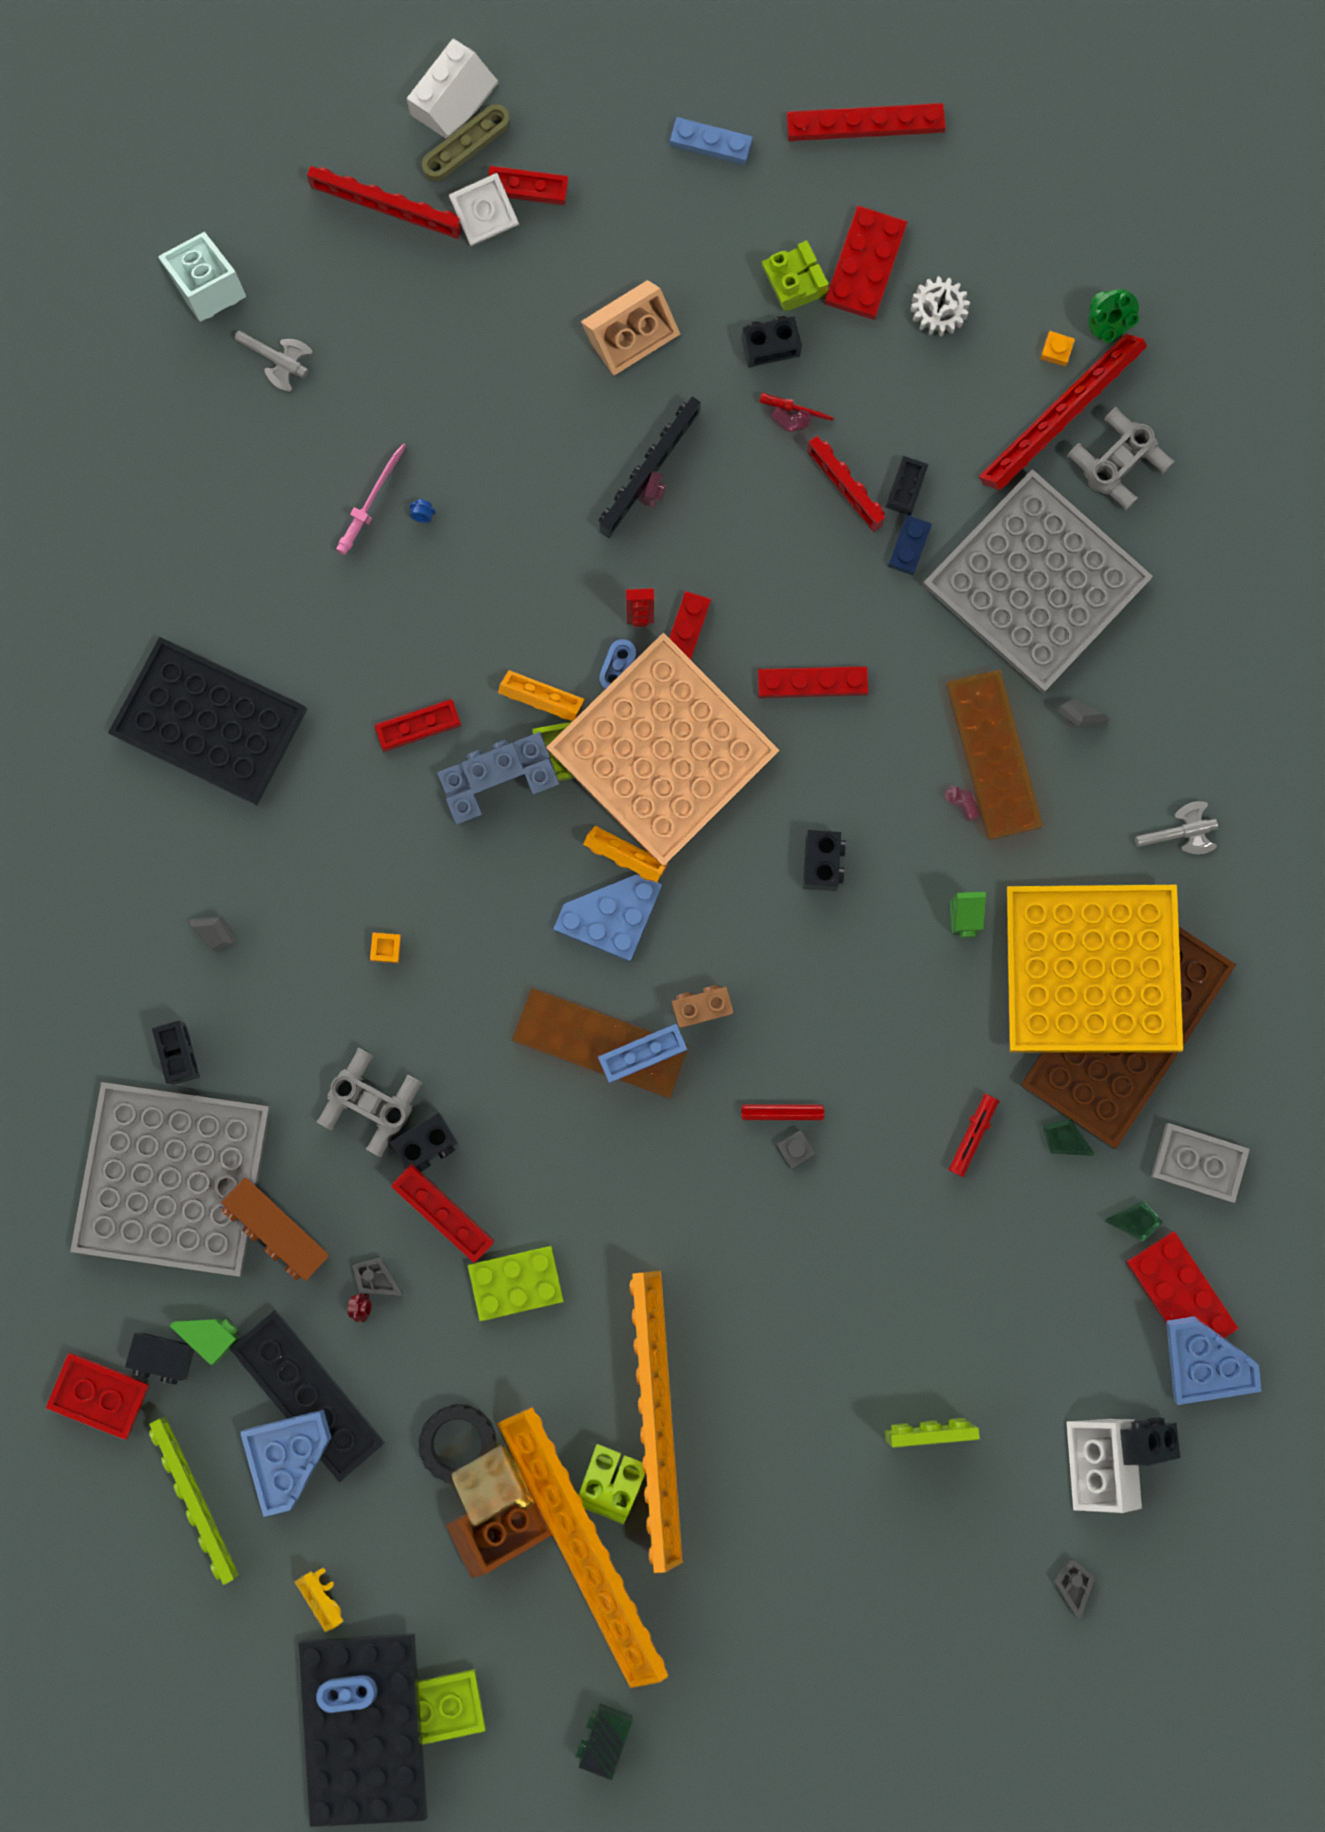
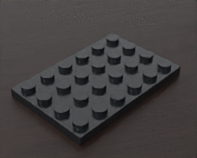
(208, 721)
(369, 1759)

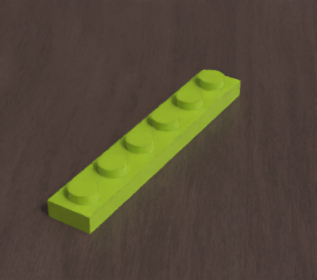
(198, 1511)

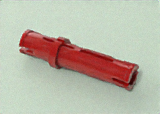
(988, 1105)

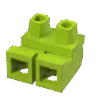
(796, 276)
(608, 1498)

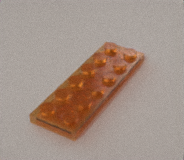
(994, 755)
(584, 1035)

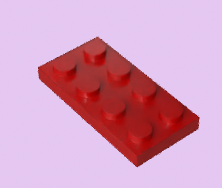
(866, 262)
(1178, 1285)

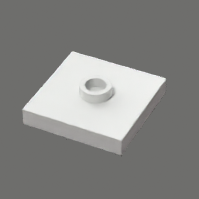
(484, 209)

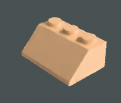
(631, 327)

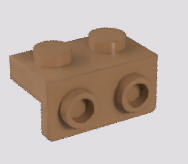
(702, 1007)

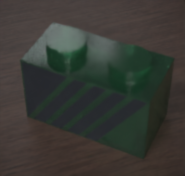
(605, 1741)

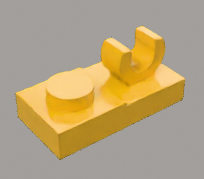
(324, 1609)

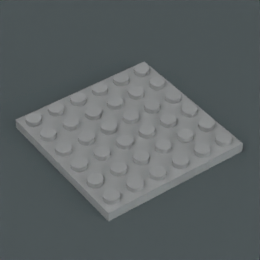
(1037, 581)
(160, 1178)

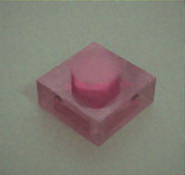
(655, 490)

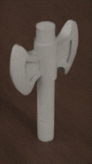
(285, 362)
(1193, 829)

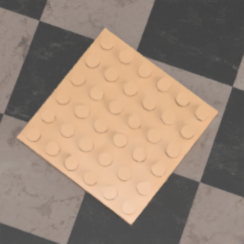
(662, 749)

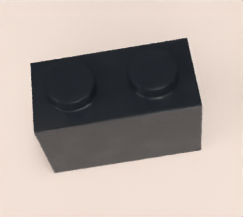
(159, 1357)

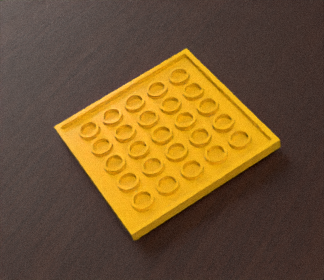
(1094, 969)

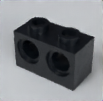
(774, 348)
(816, 859)
(175, 1052)
(421, 1136)
(1150, 1442)

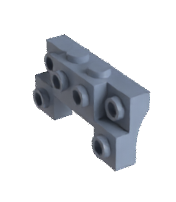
(501, 764)

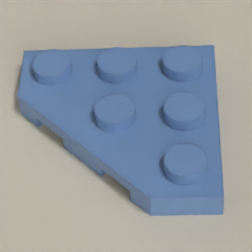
(611, 916)
(1207, 1364)
(284, 1458)

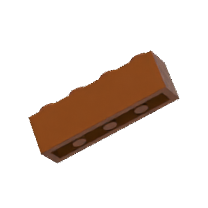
(275, 1229)

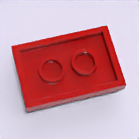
(98, 1396)

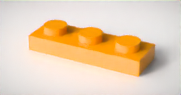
(541, 696)
(624, 854)

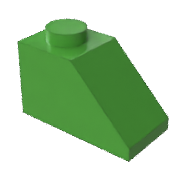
(967, 913)
(208, 1337)

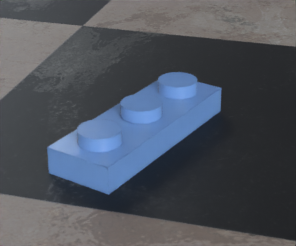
(711, 141)
(642, 1053)

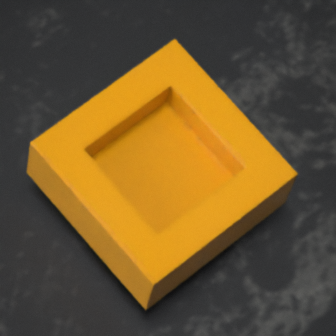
(1057, 348)
(385, 948)

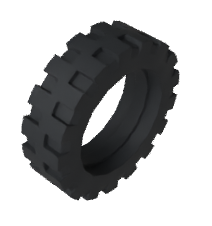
(446, 1414)

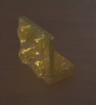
(491, 1485)

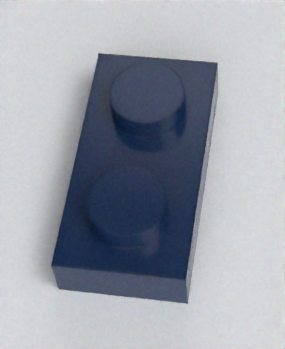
(909, 545)

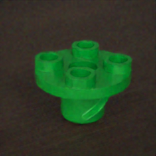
(1112, 314)

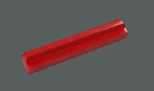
(782, 1112)

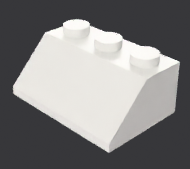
(451, 90)
(1098, 1468)

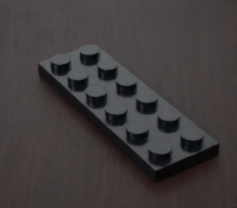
(303, 1386)

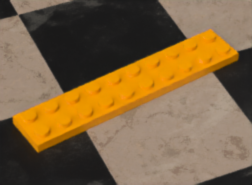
(657, 1421)
(582, 1549)

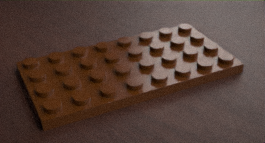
(1111, 1088)

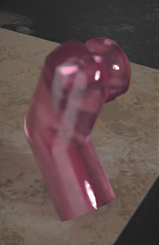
(791, 422)
(963, 799)

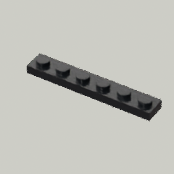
(655, 458)

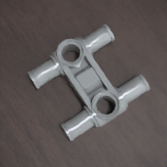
(1121, 458)
(369, 1102)

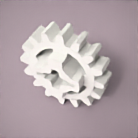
(930, 297)

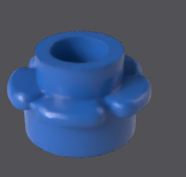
(421, 511)

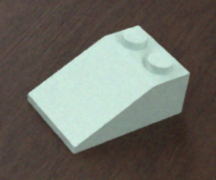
(203, 276)

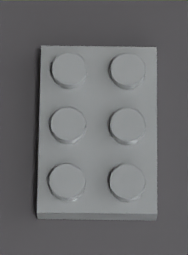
(1200, 1163)

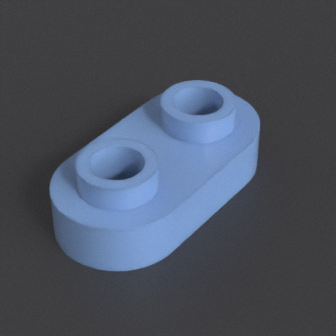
(613, 664)
(348, 1694)

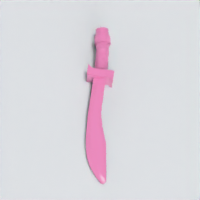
(361, 516)

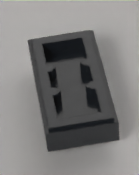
(906, 485)

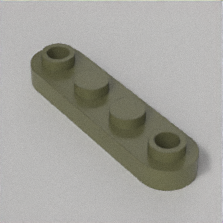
(466, 142)

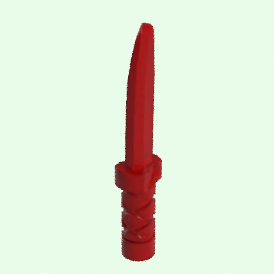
(787, 405)

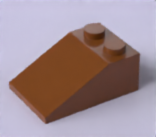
(498, 1538)

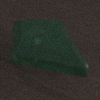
(1066, 1139)
(1136, 1221)

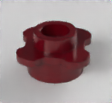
(359, 1307)

